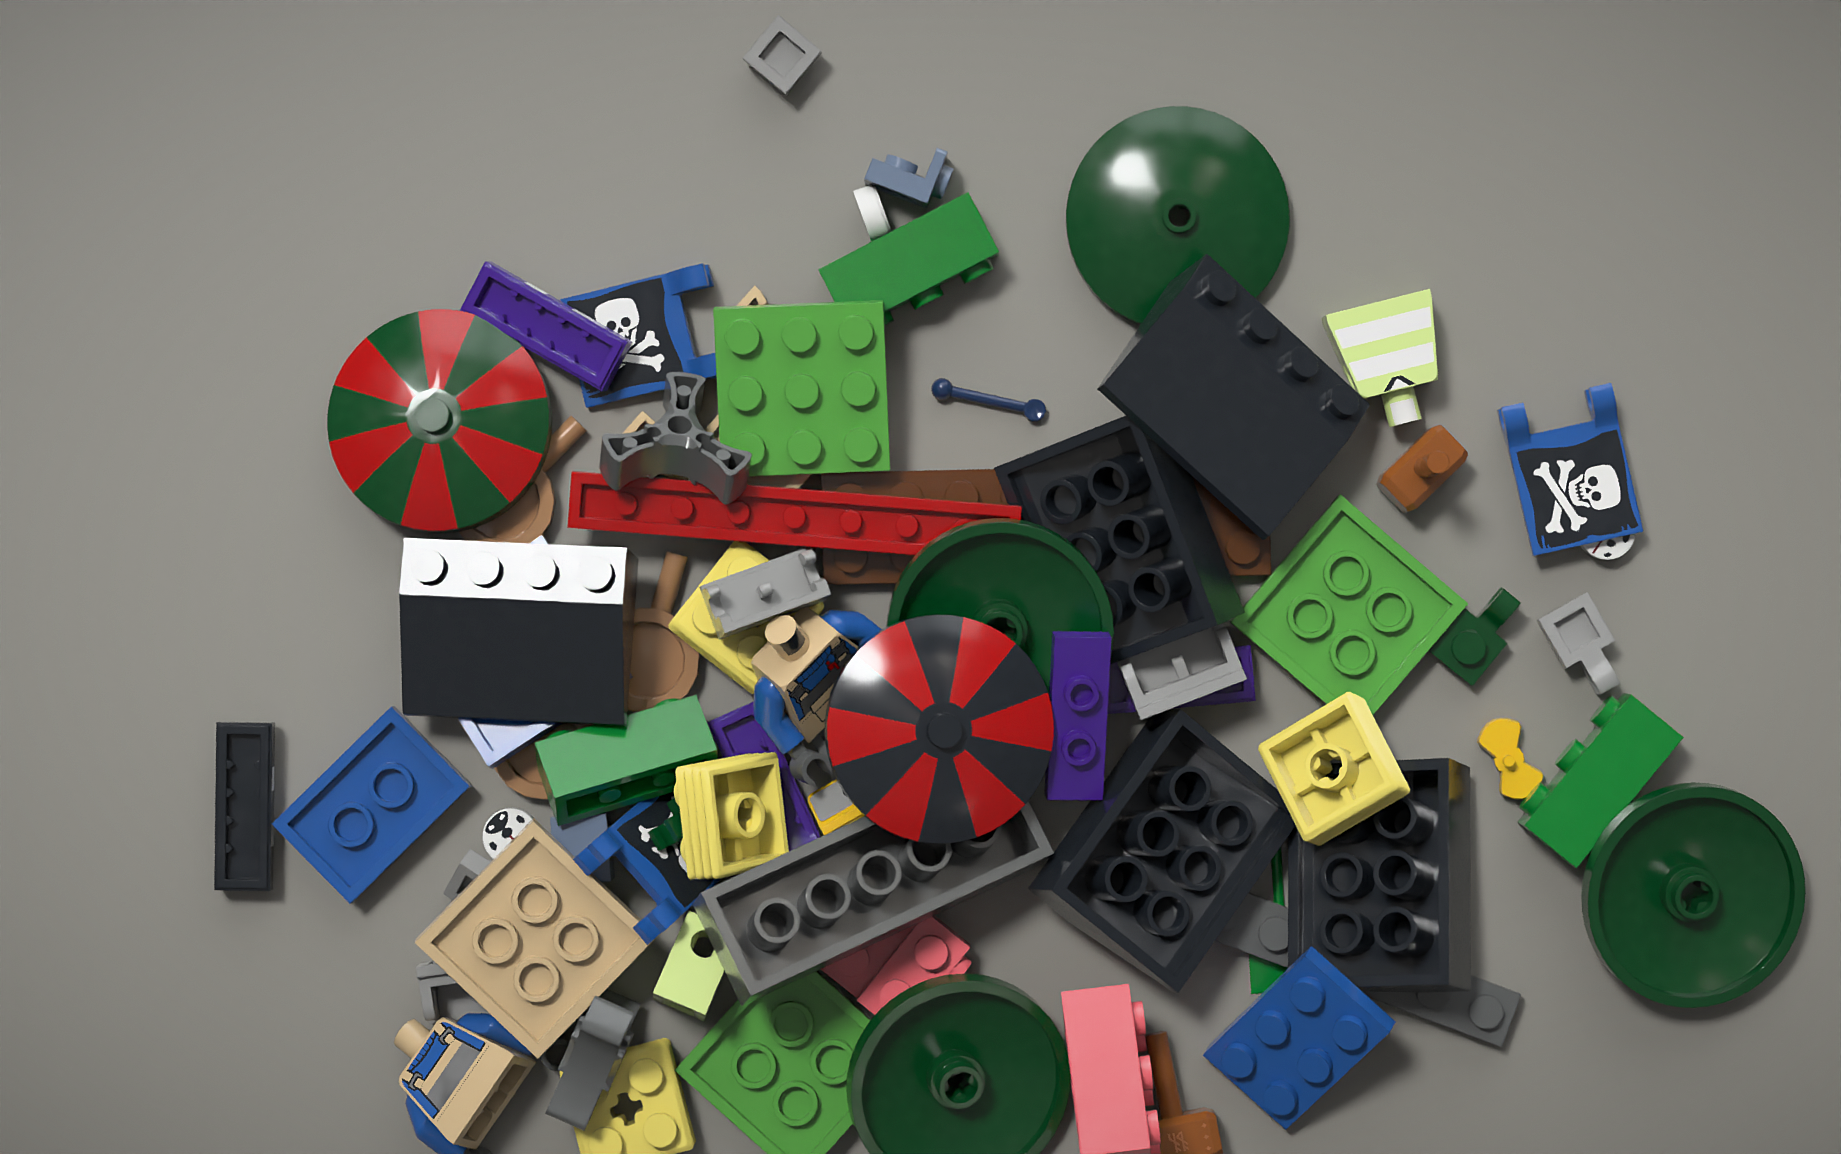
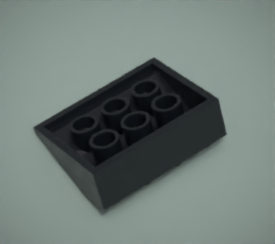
(1233, 395)
(1136, 525)
(516, 631)
(1166, 849)
(1392, 890)

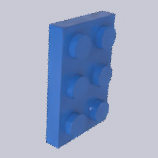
(371, 804)
(1299, 1038)

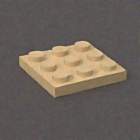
(534, 938)

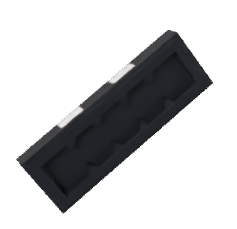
(244, 806)

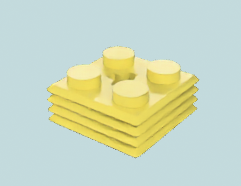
(695, 626)
(1301, 760)
(730, 814)
(658, 1126)

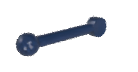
(1033, 409)

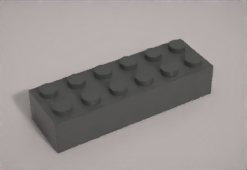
(851, 894)

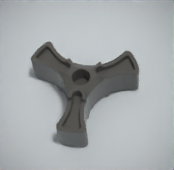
(676, 446)
(593, 1057)

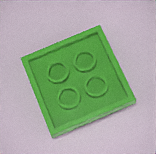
(804, 386)
(1349, 609)
(782, 1066)

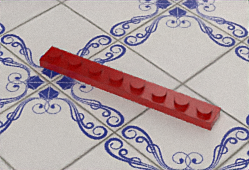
(771, 514)

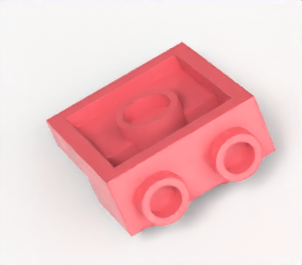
(901, 962)

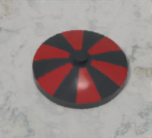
(939, 728)

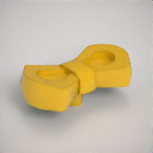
(1501, 741)

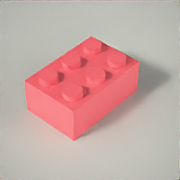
(1107, 1074)

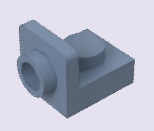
(898, 178)

